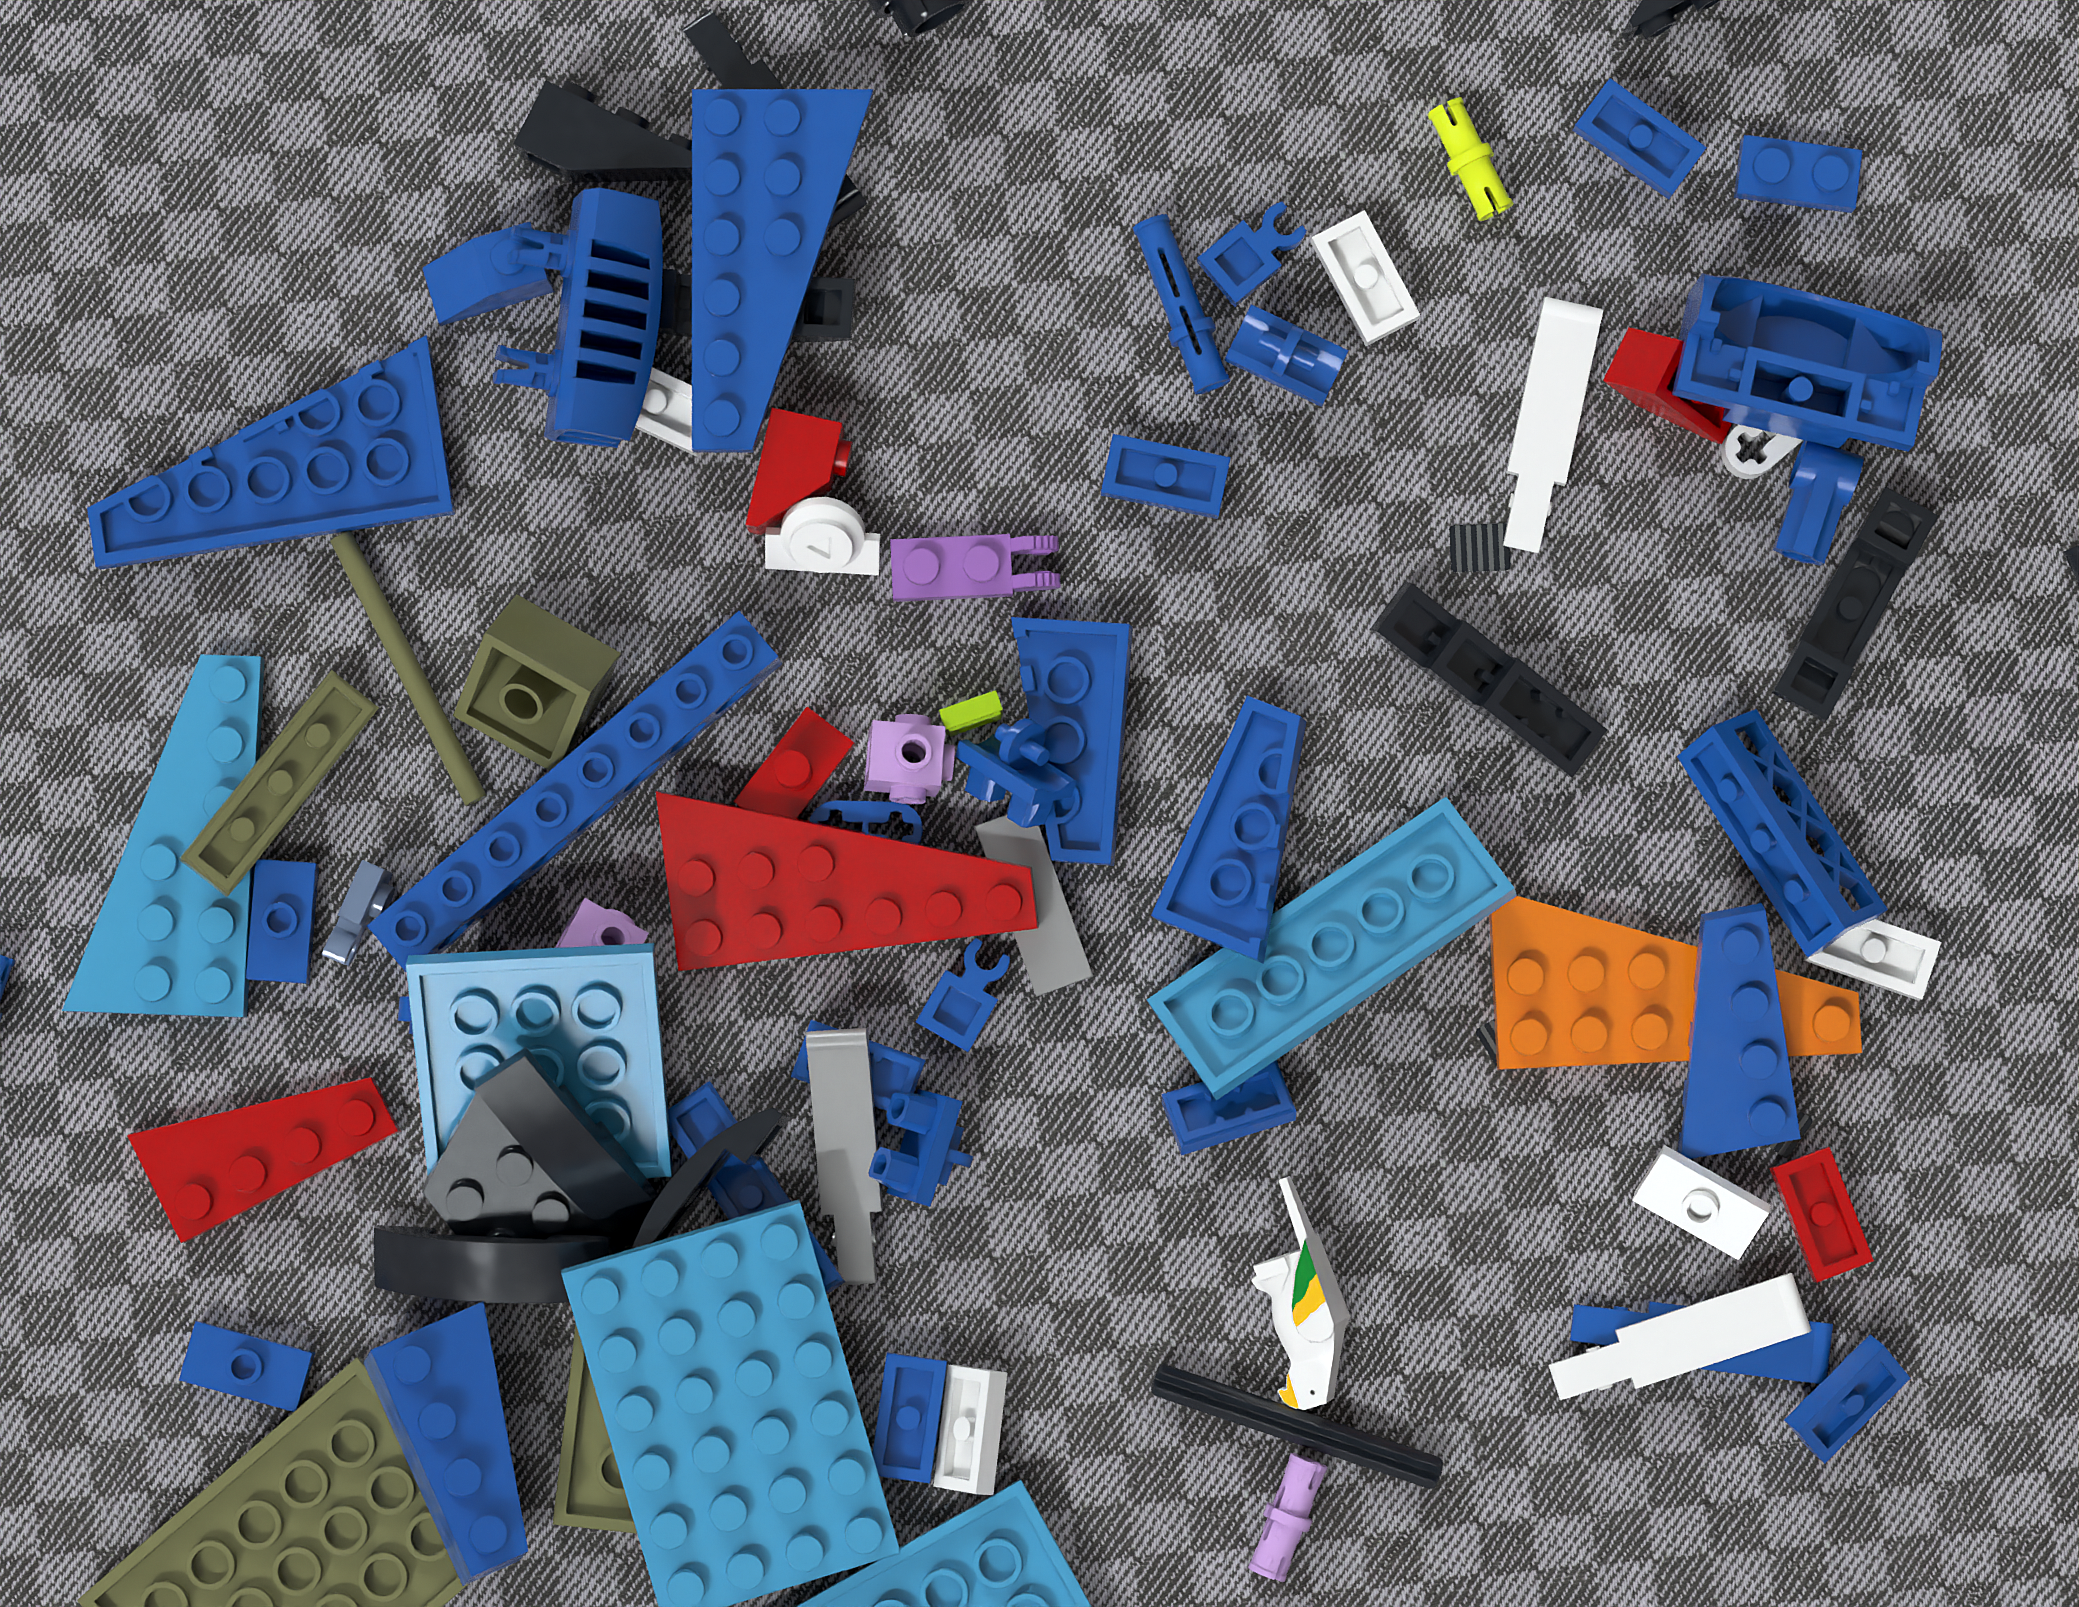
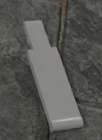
(846, 1145)

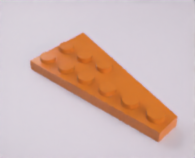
(1617, 995)

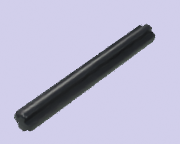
(1297, 1426)

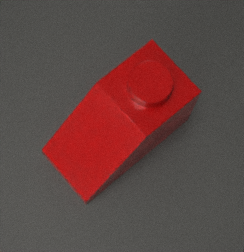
(1646, 375)
(795, 464)

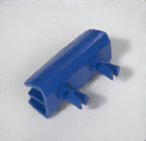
(605, 317)

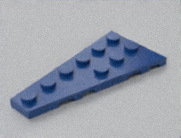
(760, 215)
(315, 468)

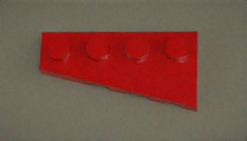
(244, 1156)

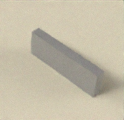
(1054, 950)

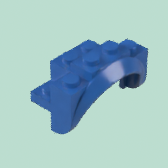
(1805, 363)

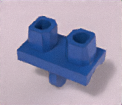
(1286, 355)
(1017, 763)
(926, 1148)

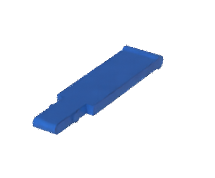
(1794, 1359)

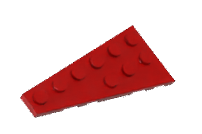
(793, 887)

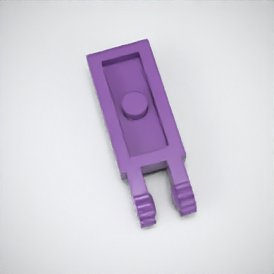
(967, 567)

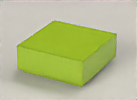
(971, 713)

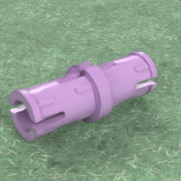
(1287, 1517)

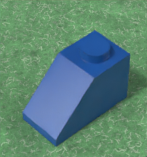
(480, 280)

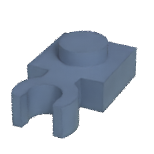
(365, 900)

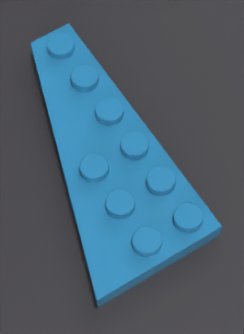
(163, 930)

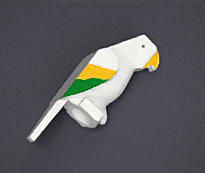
(1305, 1310)

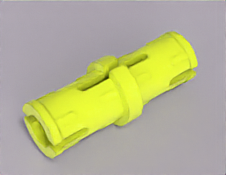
(1470, 159)

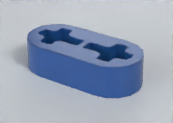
(870, 813)

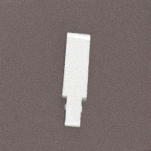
(1549, 415)
(1688, 1338)

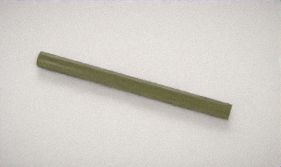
(408, 668)

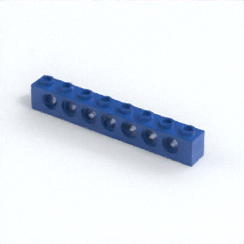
(577, 792)

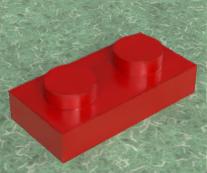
(1821, 1214)

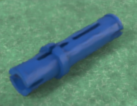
(1204, 369)

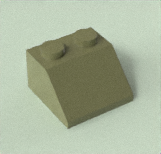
(535, 682)

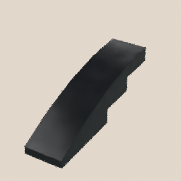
(1488, 679)
(568, 1145)

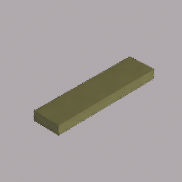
(278, 783)

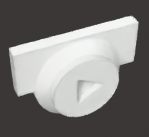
(822, 538)

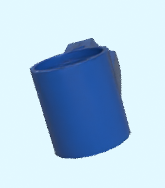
(1820, 486)

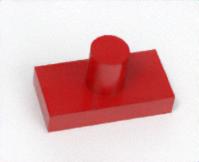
(796, 768)

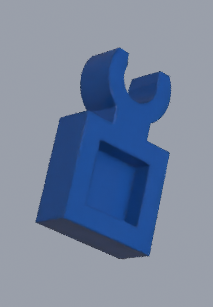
(1245, 259)
(960, 1005)

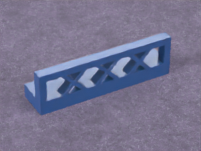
(1774, 834)

